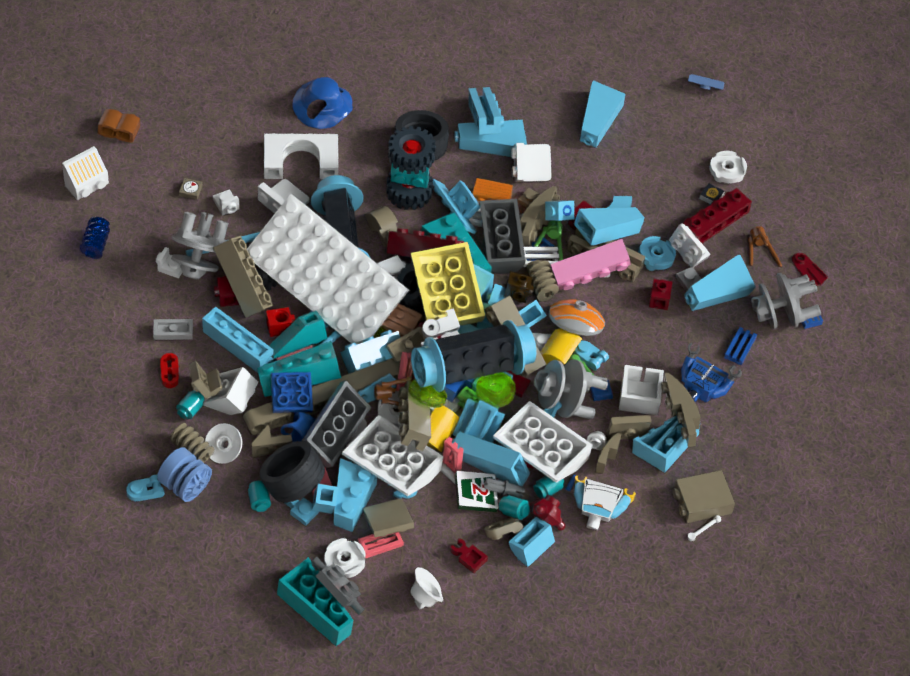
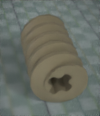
(542, 279)
(185, 437)

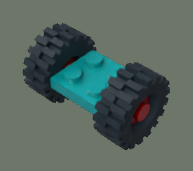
(411, 157)

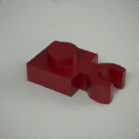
(470, 557)

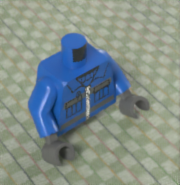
(704, 379)

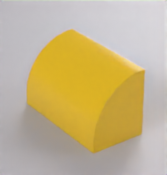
(560, 346)
(442, 426)

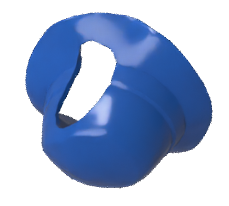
(324, 88)

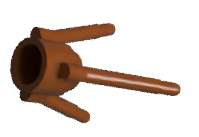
(759, 238)
(384, 391)

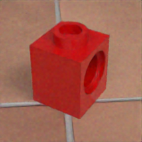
(278, 320)

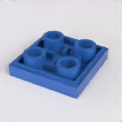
(291, 392)

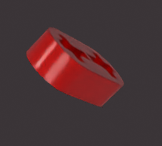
(165, 370)

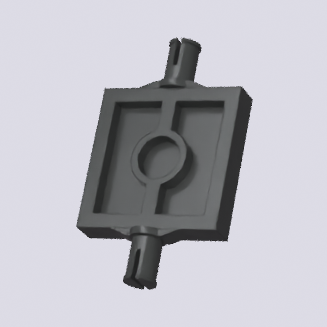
(338, 585)

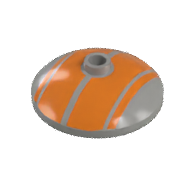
(577, 317)

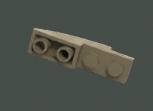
(535, 216)
(682, 406)

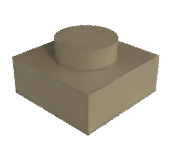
(528, 197)

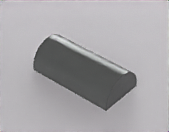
(502, 235)
(337, 423)

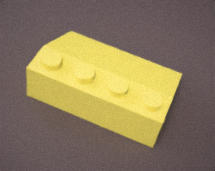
(448, 282)

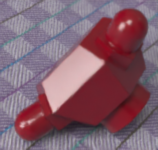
(548, 511)

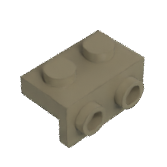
(207, 384)

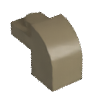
(383, 221)

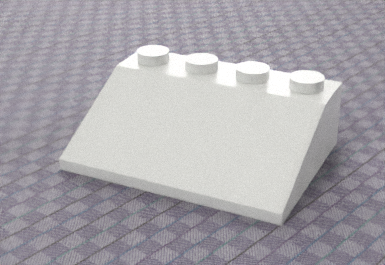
(544, 442)
(383, 455)

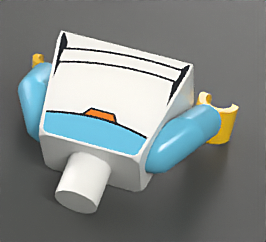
(600, 501)

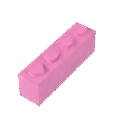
(591, 264)

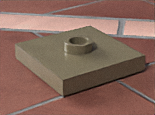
(629, 426)

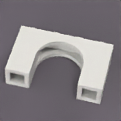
(281, 145)

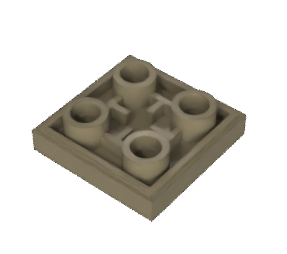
(388, 517)

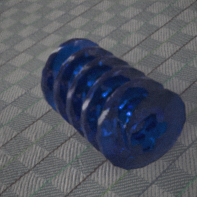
(95, 237)

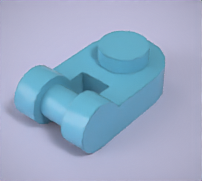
(586, 350)
(138, 490)

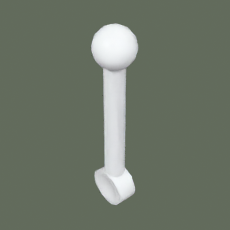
(691, 536)

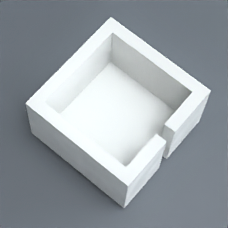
(641, 396)

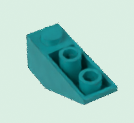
(301, 333)

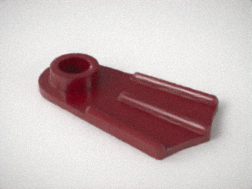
(808, 267)

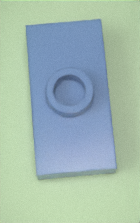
(706, 83)

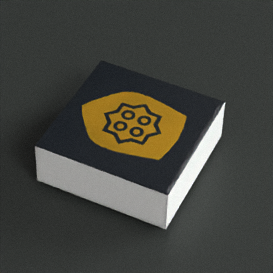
(711, 193)

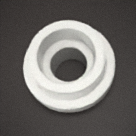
(597, 440)

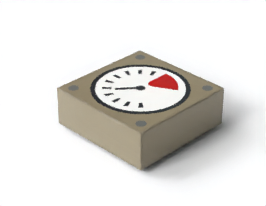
(190, 189)

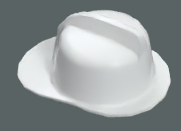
(425, 589)

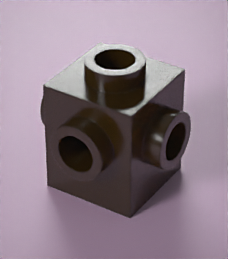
(518, 287)

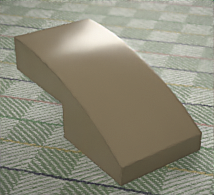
(609, 451)

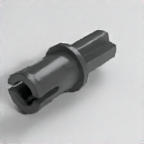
(504, 487)

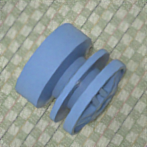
(184, 474)

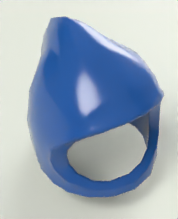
(300, 425)

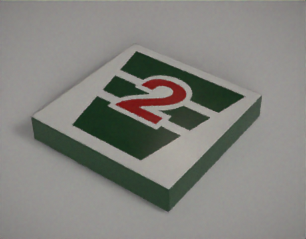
(472, 494)

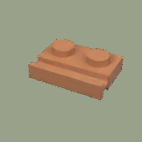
(402, 320)

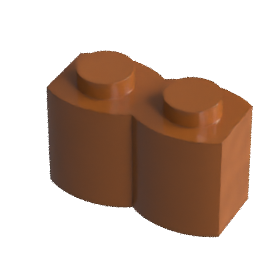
(118, 125)

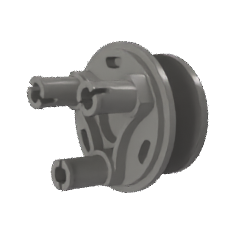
(200, 240)
(790, 293)
(568, 387)

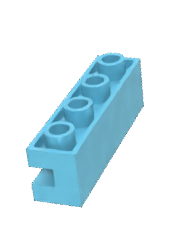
(485, 111)
(236, 339)

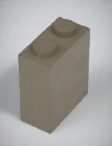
(703, 496)

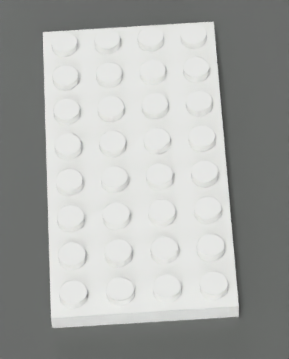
(326, 271)

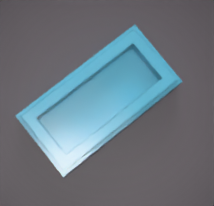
(481, 420)

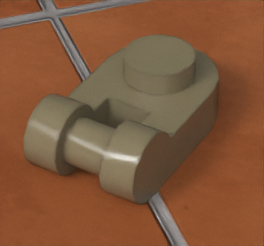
(498, 529)

